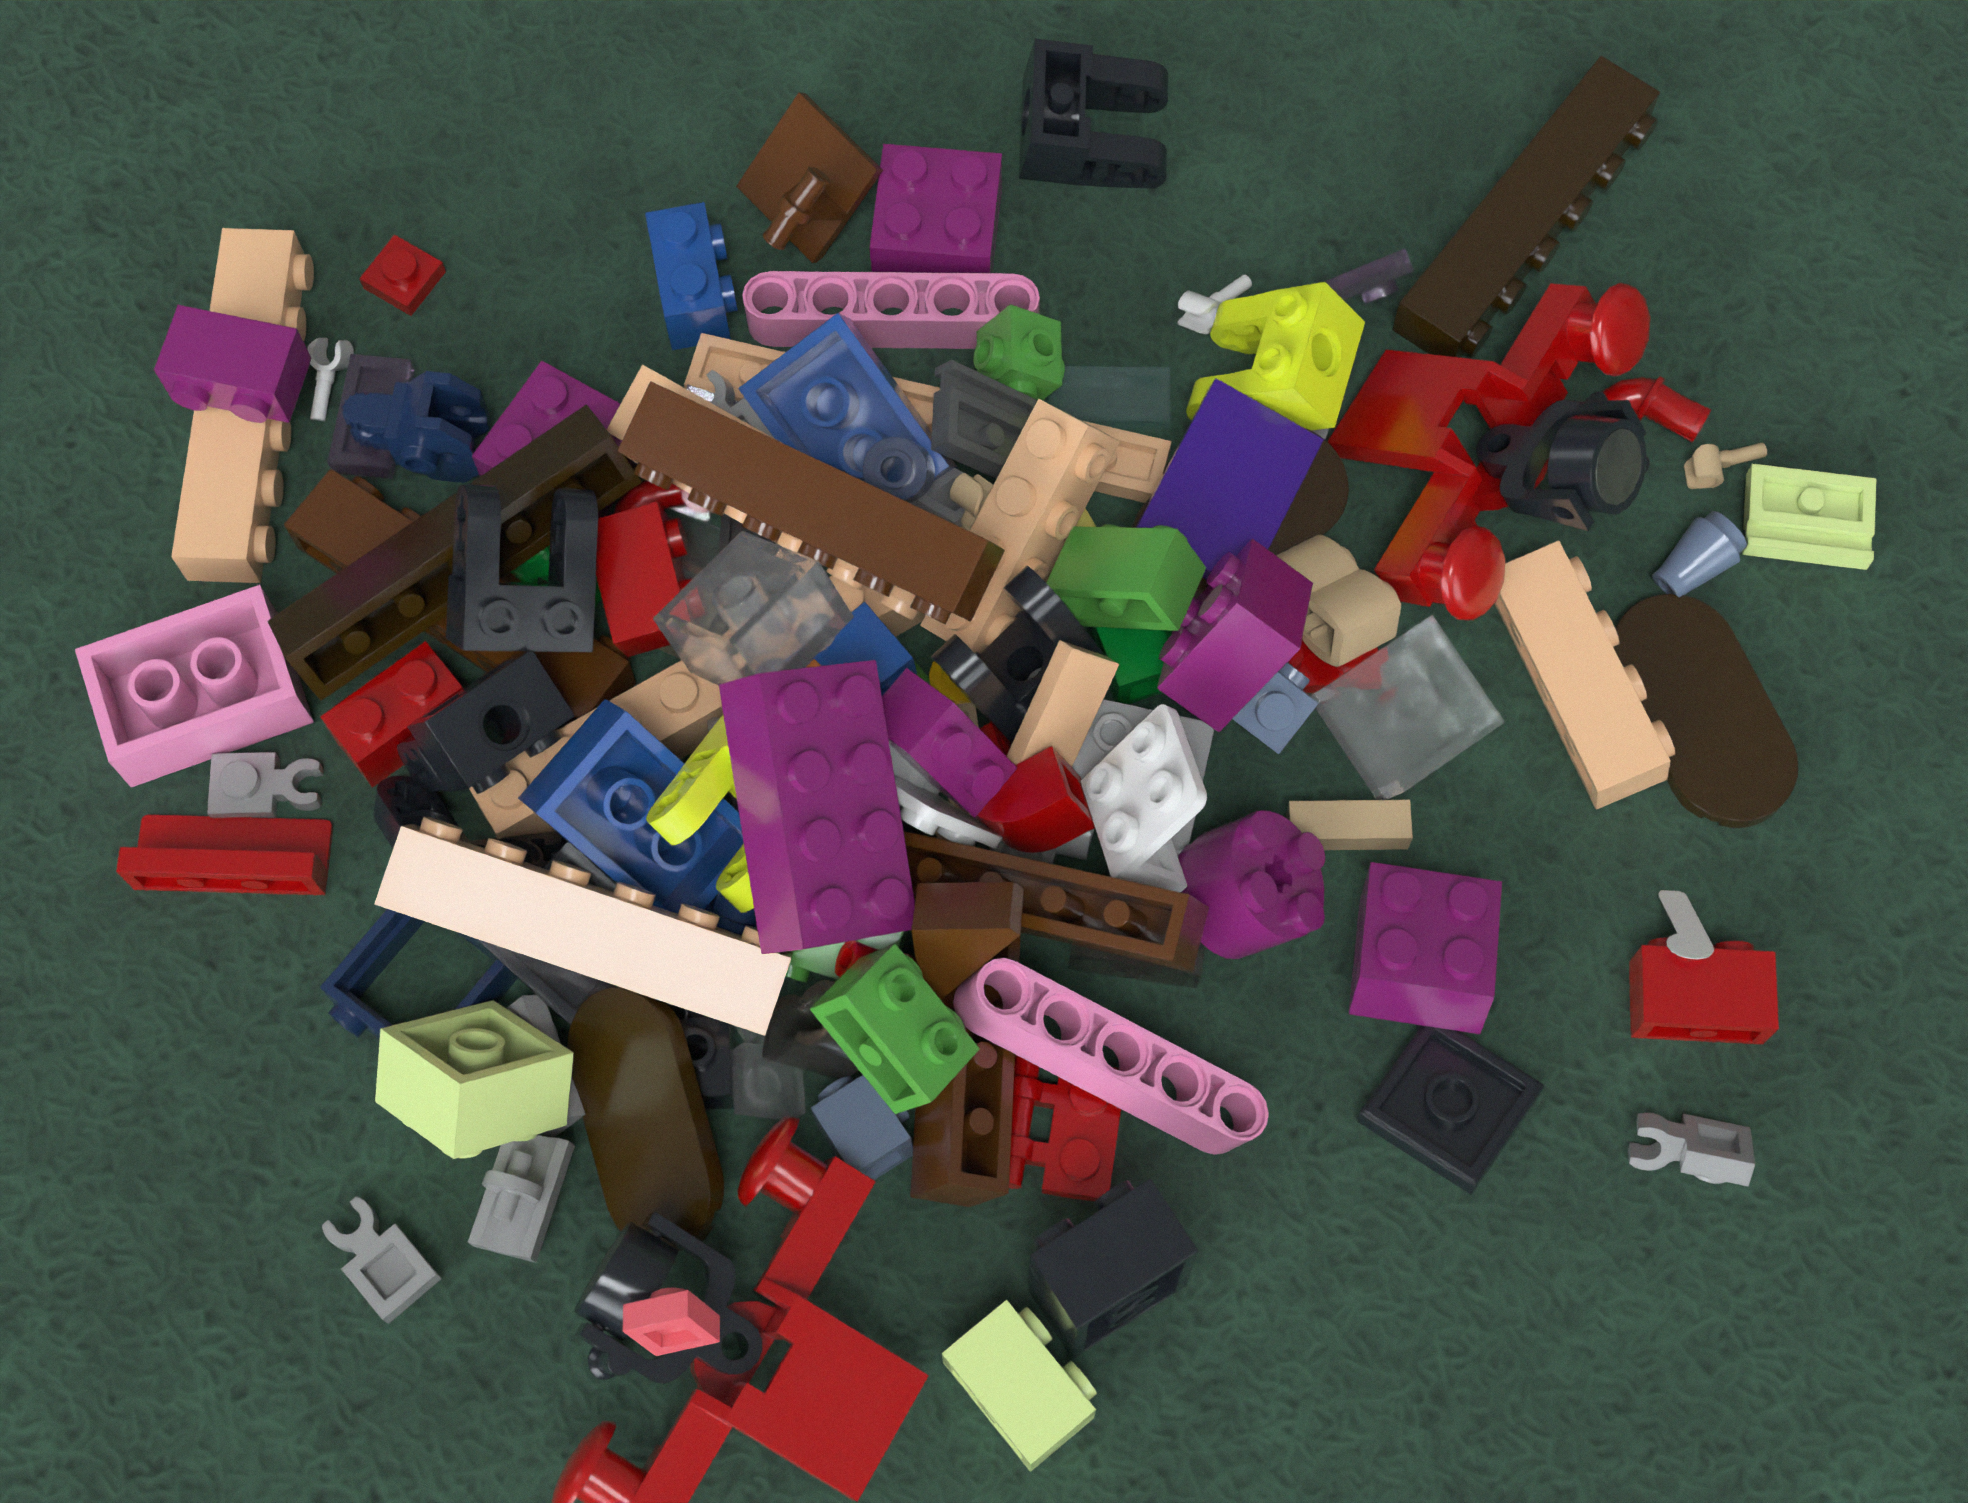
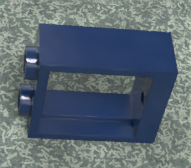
(371, 958)

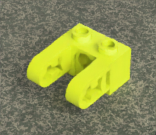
(1302, 349)
(692, 799)

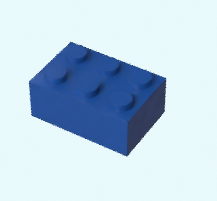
(837, 401)
(599, 802)

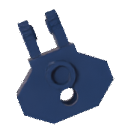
(423, 424)

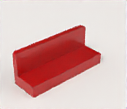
(229, 855)

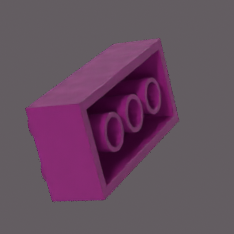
(818, 805)

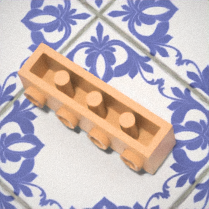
(1032, 512)
(1581, 677)

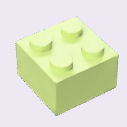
(473, 1078)

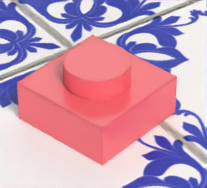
(671, 1322)

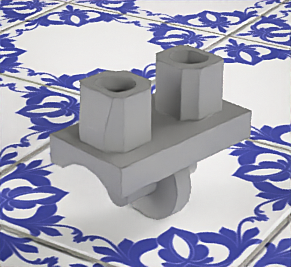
(521, 1196)

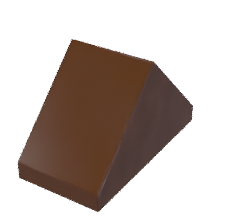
(962, 928)

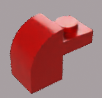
(1039, 803)

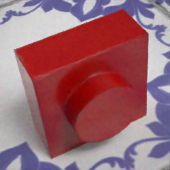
(402, 275)

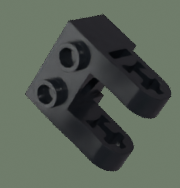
(1058, 137)
(515, 615)
(999, 675)
(449, 741)

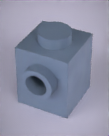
(1278, 708)
(862, 1127)

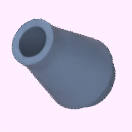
(1701, 554)

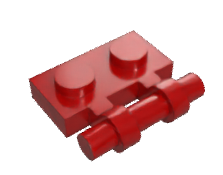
(1080, 1141)

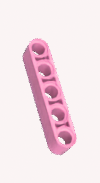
(868, 293)
(1140, 1053)

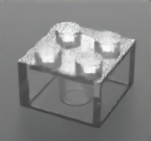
(753, 612)
(1406, 709)

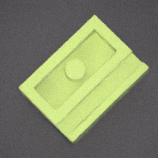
(1809, 516)

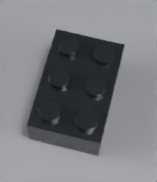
(1110, 1265)

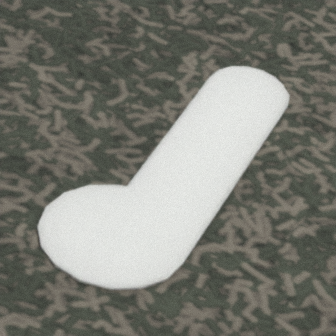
(1691, 936)

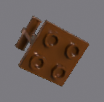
(808, 179)

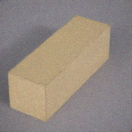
(1355, 823)

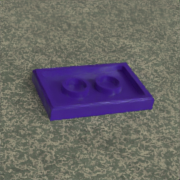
(1231, 475)

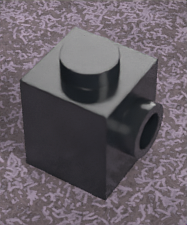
(711, 1054)

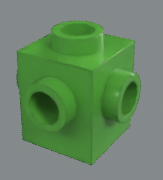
(1021, 351)

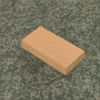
(1064, 703)

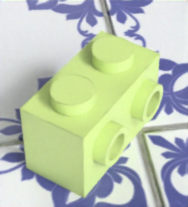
(1020, 1383)

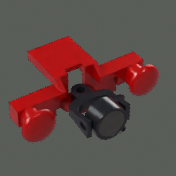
(1588, 446)
(833, 1392)

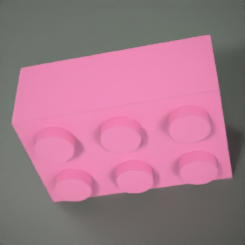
(192, 687)

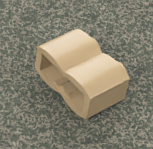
(1347, 605)

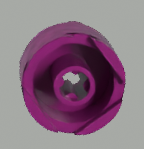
(1258, 883)

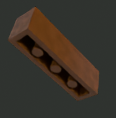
(967, 1128)

